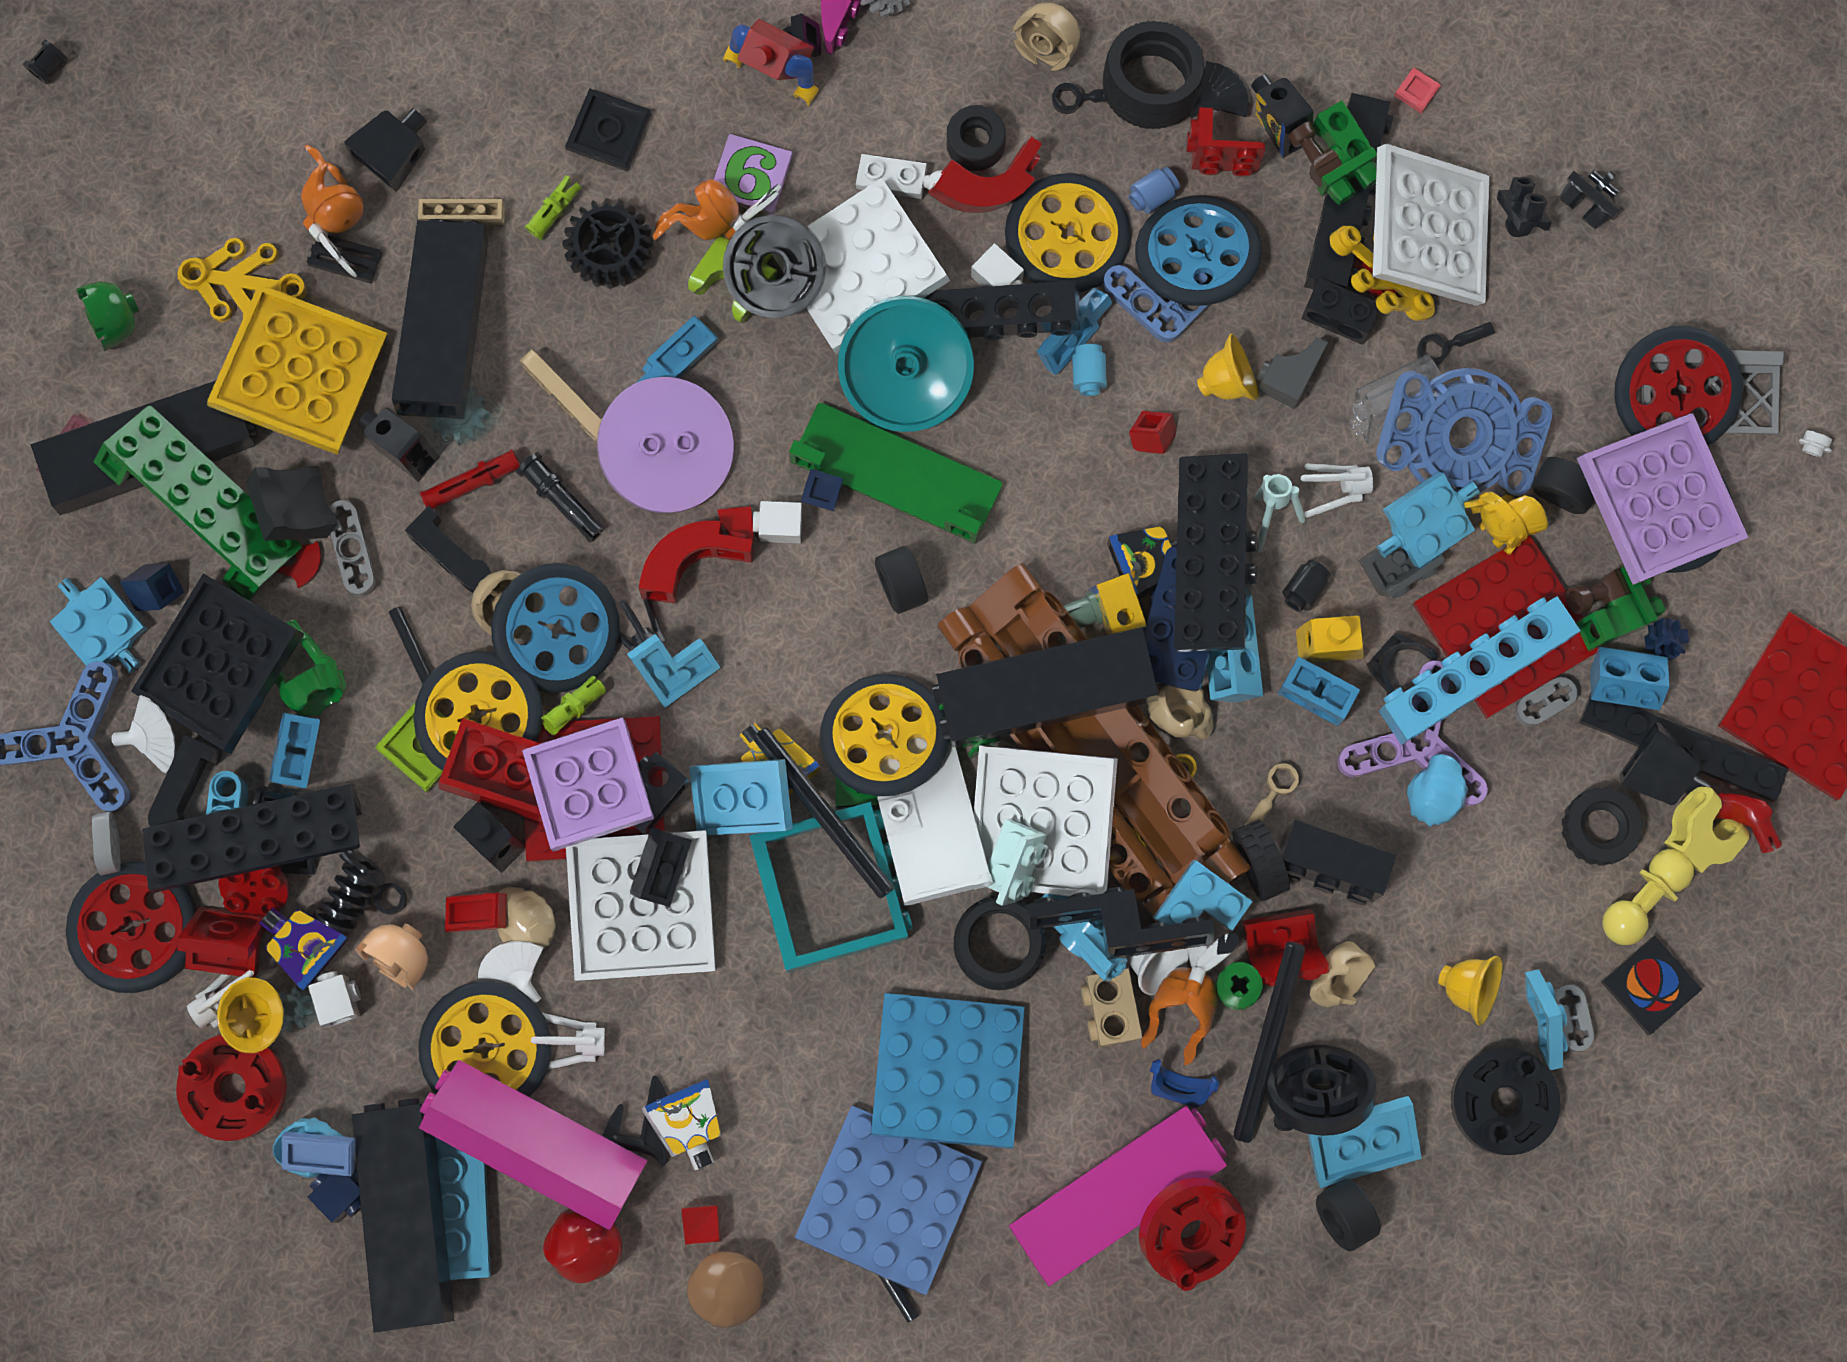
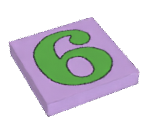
(752, 170)

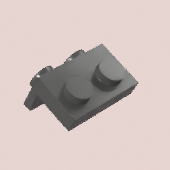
(1396, 572)

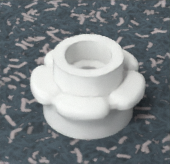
(1815, 443)

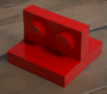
(222, 942)

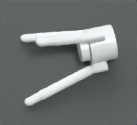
(1352, 478)
(205, 1007)
(589, 1041)

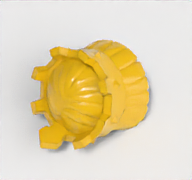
(1509, 518)

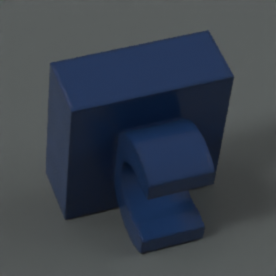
(822, 490)

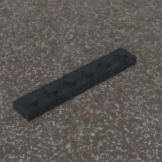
(1716, 757)

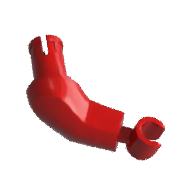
(1753, 814)

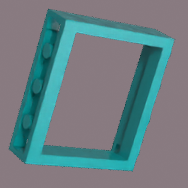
(883, 857)

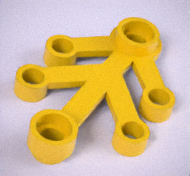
(235, 278)
(1414, 302)

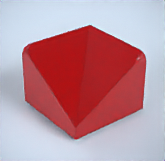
(1153, 432)
(701, 1224)

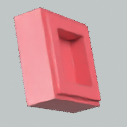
(1417, 90)

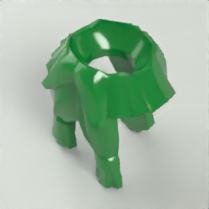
(322, 677)

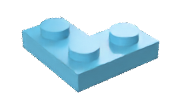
(673, 676)
(1199, 892)
(1549, 1018)

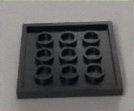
(217, 663)

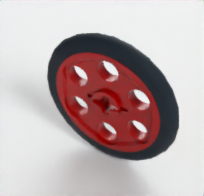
(1674, 343)
(86, 944)

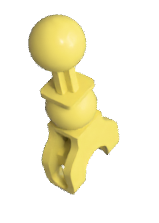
(1692, 847)

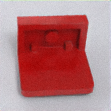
(1220, 155)
(1267, 940)

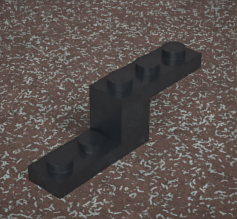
(1120, 923)

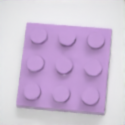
(588, 784)

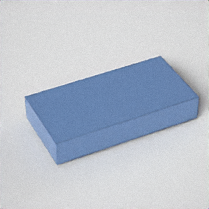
(318, 1153)

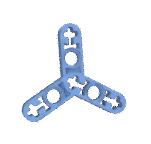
(85, 730)

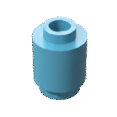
(1089, 369)

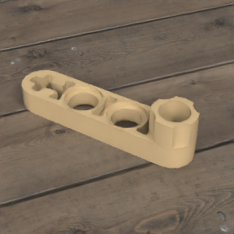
(563, 393)

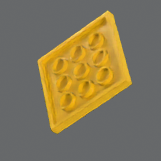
(297, 369)

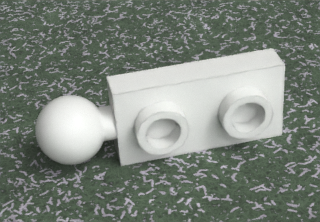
(901, 176)

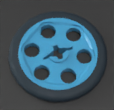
(1182, 287)
(549, 581)

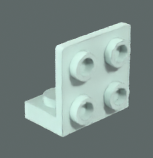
(1014, 861)

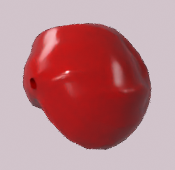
(582, 1248)

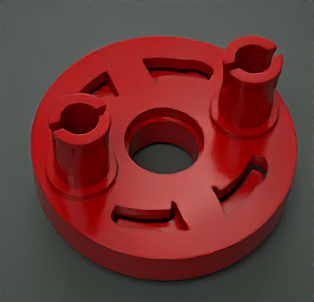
(204, 1074)
(1209, 1249)

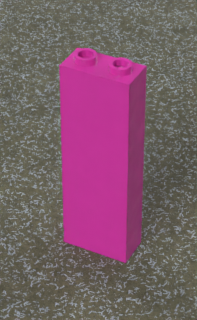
(531, 1143)
(1115, 1194)

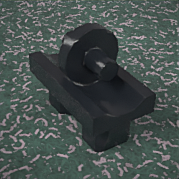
(1523, 207)
(1602, 208)

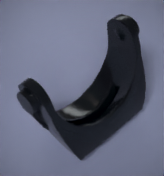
(1380, 660)

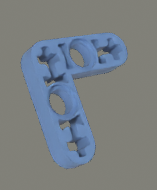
(1170, 311)

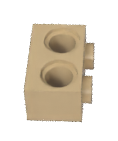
(1121, 1007)

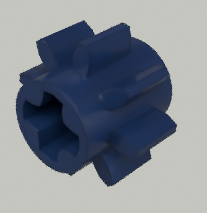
(1667, 638)

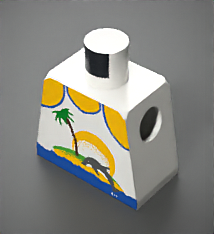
(686, 1122)

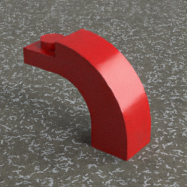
(980, 194)
(683, 548)

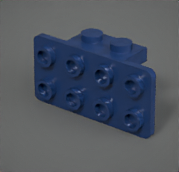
(1170, 667)

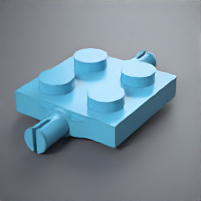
(1428, 519)
(98, 624)

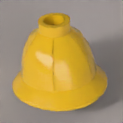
(1229, 373)
(1473, 985)
(250, 1015)

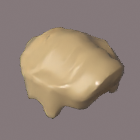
(1182, 713)
(527, 918)
(1347, 974)

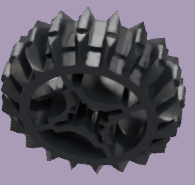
(598, 251)

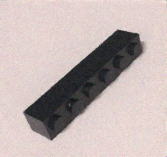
(1325, 263)

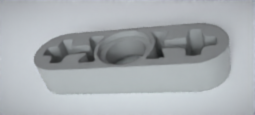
(365, 569)

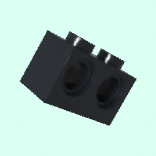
(1340, 311)
(660, 797)

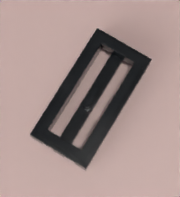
(372, 265)

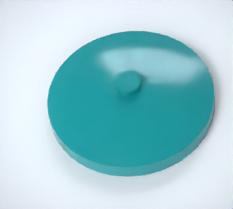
(905, 364)

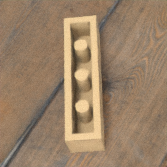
(459, 210)

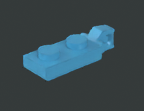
(1058, 350)
(680, 351)

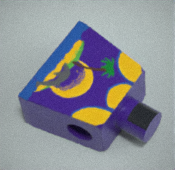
(301, 944)

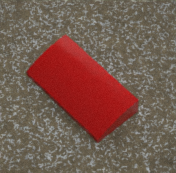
(490, 769)

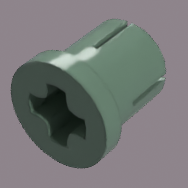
(1085, 610)

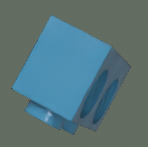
(1629, 678)
(1318, 691)
(294, 750)

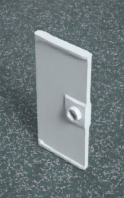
(933, 832)

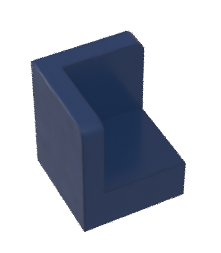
(152, 587)

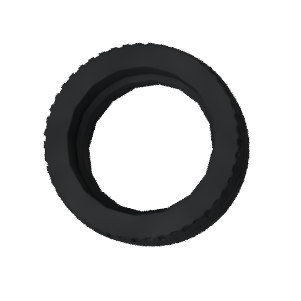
(1159, 40)

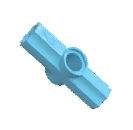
(1087, 942)

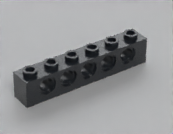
(1026, 298)

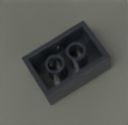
(1335, 863)

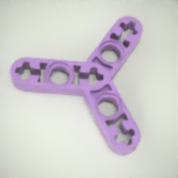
(1407, 752)

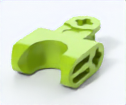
(711, 270)

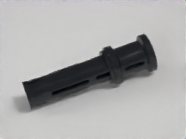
(550, 486)

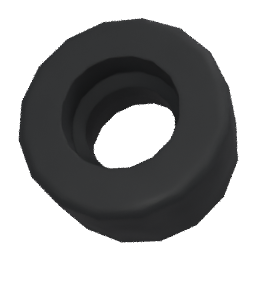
(976, 157)
(1563, 485)
(901, 579)
(1348, 1215)

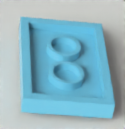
(741, 797)
(1377, 1144)

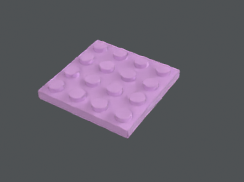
(1662, 498)

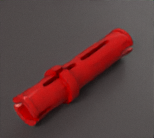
(470, 480)

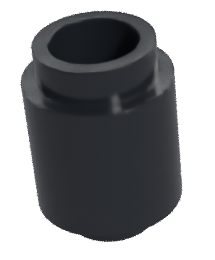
(1306, 586)

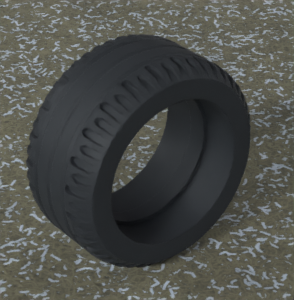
(978, 974)

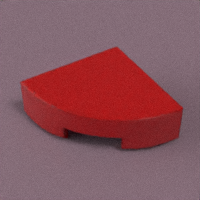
(737, 520)

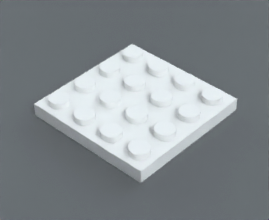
(1430, 225)
(869, 258)
(1057, 795)
(628, 935)

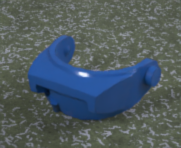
(1200, 1087)

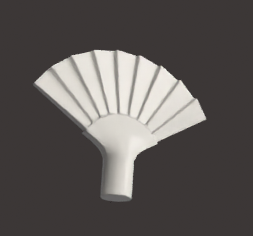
(150, 734)
(512, 965)

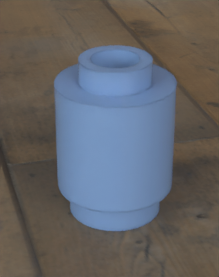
(1153, 190)

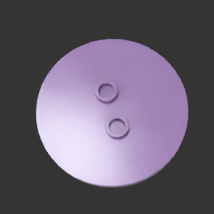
(665, 445)

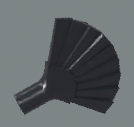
(1222, 91)

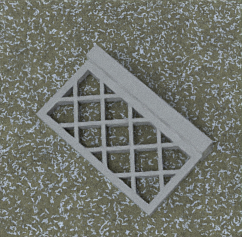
(1750, 363)

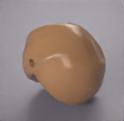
(726, 1289)

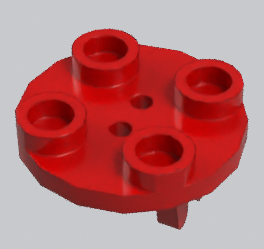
(269, 886)

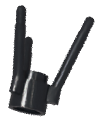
(642, 634)

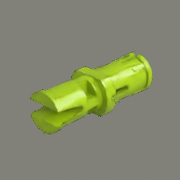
(552, 208)
(573, 705)

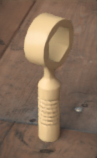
(1265, 805)

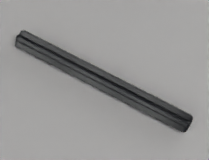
(825, 815)
(1269, 1041)

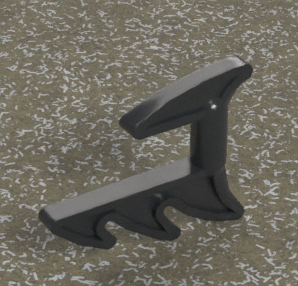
(648, 1141)

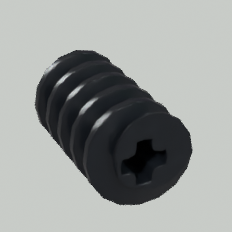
(352, 896)

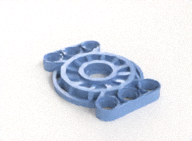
(1499, 430)

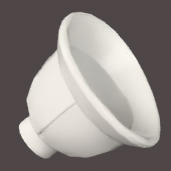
(1155, 967)

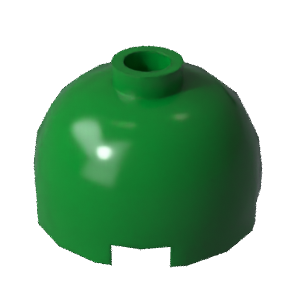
(109, 312)

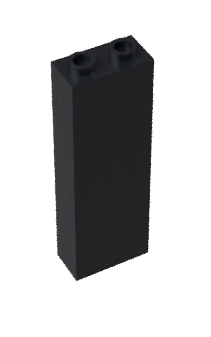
(440, 319)
(69, 458)
(1045, 687)
(402, 1218)

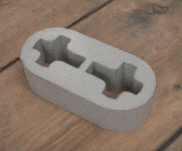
(1550, 708)
(106, 843)
(1581, 1017)

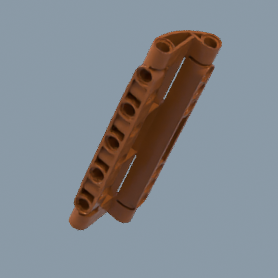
(1146, 789)

